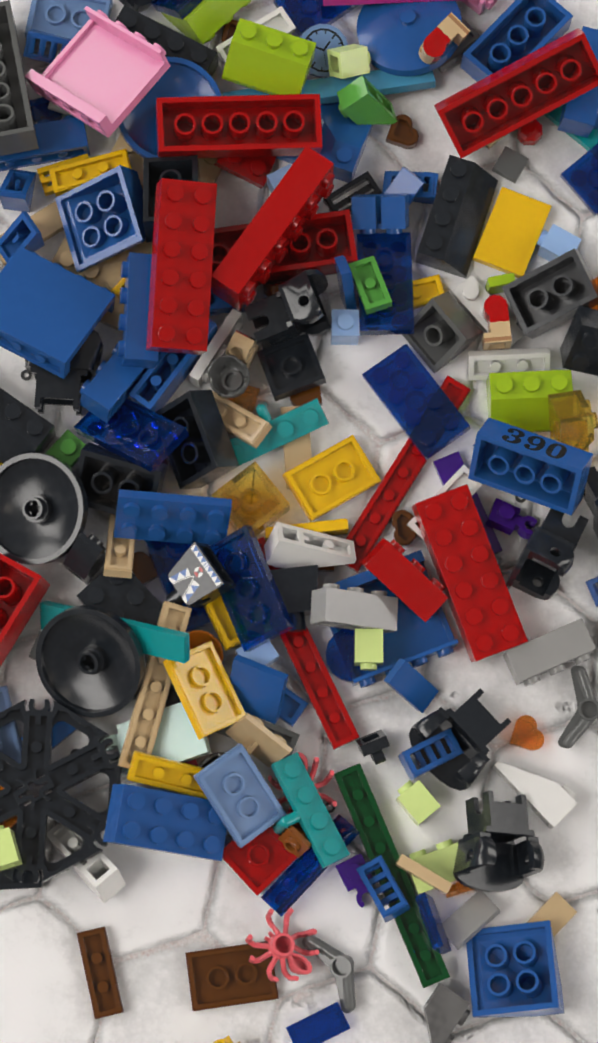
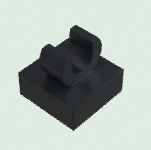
(373, 745)

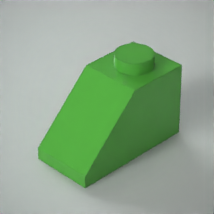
(365, 104)

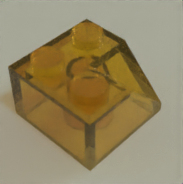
(572, 419)
(254, 499)

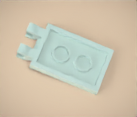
(174, 738)

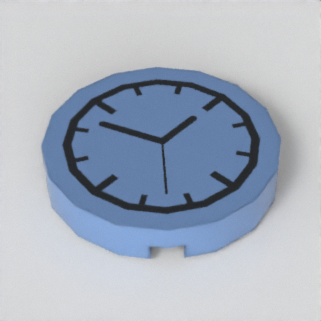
(326, 38)

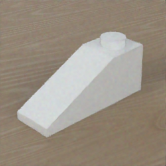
(299, 547)
(545, 797)
(96, 871)

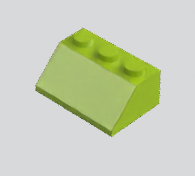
(207, 18)
(268, 59)
(523, 397)

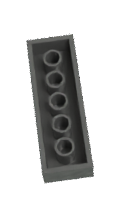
(16, 116)

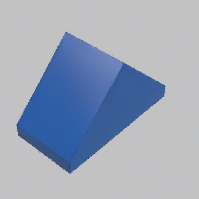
(17, 190)
(21, 233)

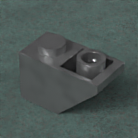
(443, 1013)

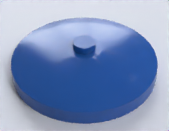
(397, 32)
(180, 80)

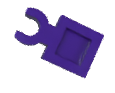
(507, 519)
(351, 878)

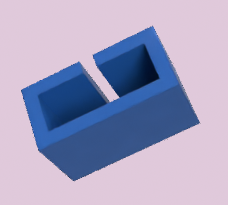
(380, 212)

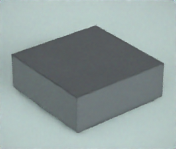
(510, 164)

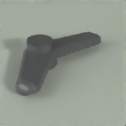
(586, 708)
(340, 966)

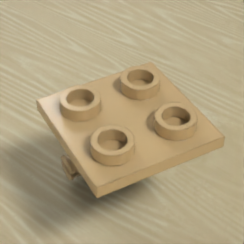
(259, 740)

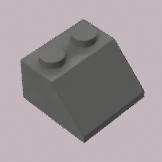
(442, 331)

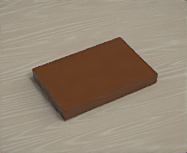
(227, 977)

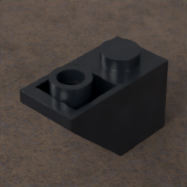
(85, 557)

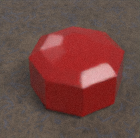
(530, 133)

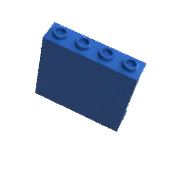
(48, 310)
(413, 639)

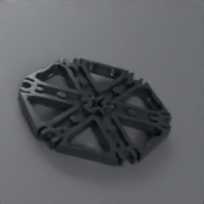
(60, 777)

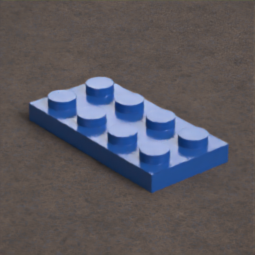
(171, 517)

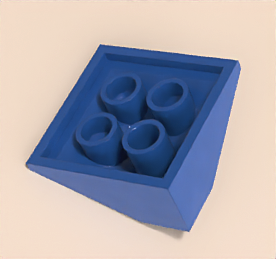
(341, 142)
(103, 216)
(514, 971)

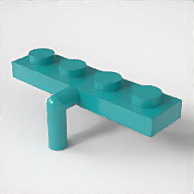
(284, 429)
(308, 811)

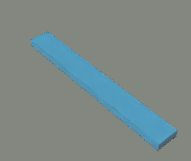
(384, 82)

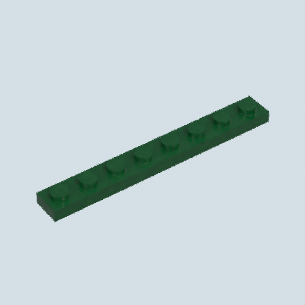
(378, 842)

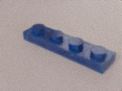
(303, 873)

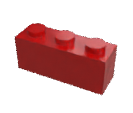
(405, 578)

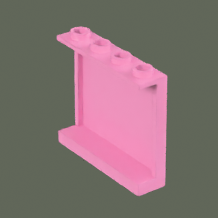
(101, 73)

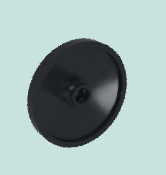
(40, 508)
(90, 661)

